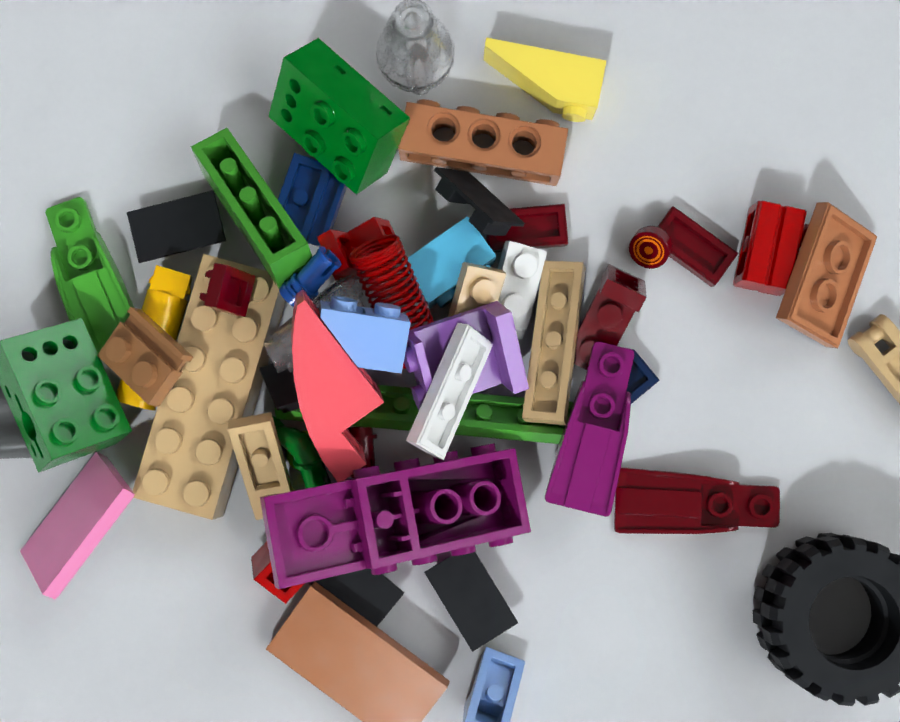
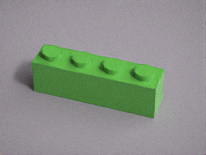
(252, 206)

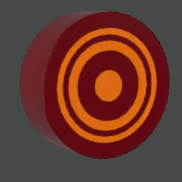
(650, 247)

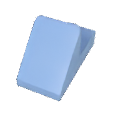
(494, 688)

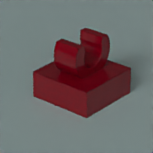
(228, 290)

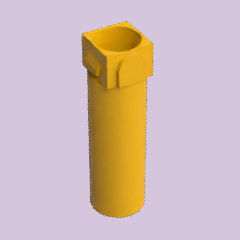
(165, 305)

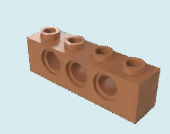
(498, 160)

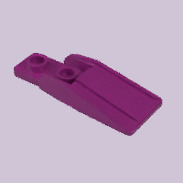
(594, 435)

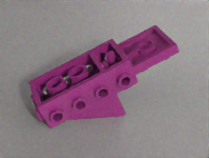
(395, 516)

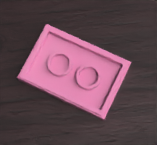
(76, 525)

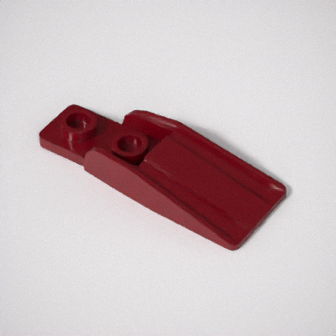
(690, 504)

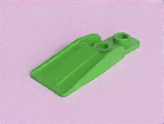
(86, 272)

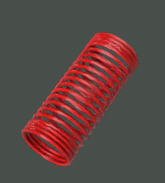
(372, 257)

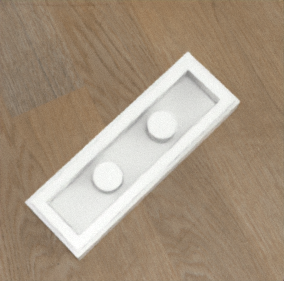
(450, 391)

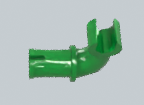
(305, 455)

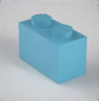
(440, 261)

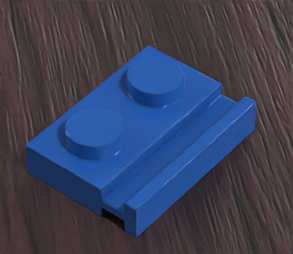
(311, 197)

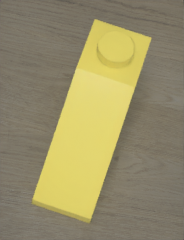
(556, 79)

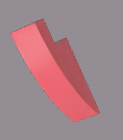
(329, 390)

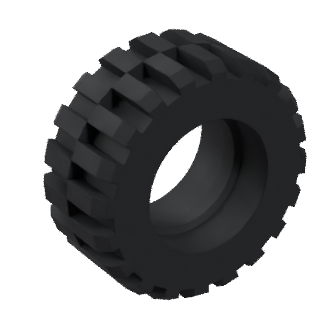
(785, 611)

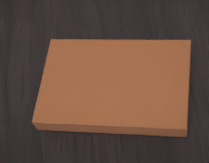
(826, 275)

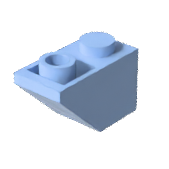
(370, 336)

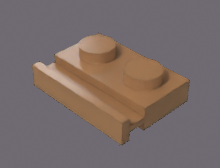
(144, 357)

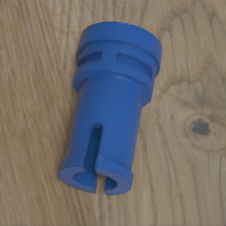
(311, 276)

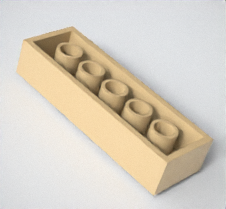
(189, 449)

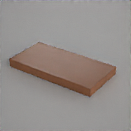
(355, 661)

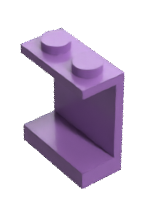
(494, 322)

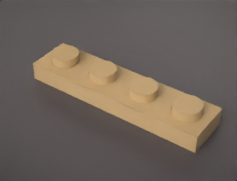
(554, 343)

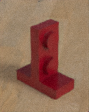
(609, 312)

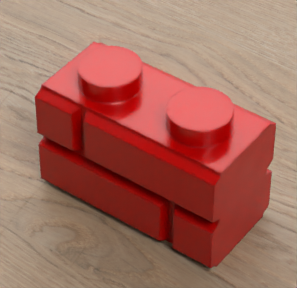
(770, 247)

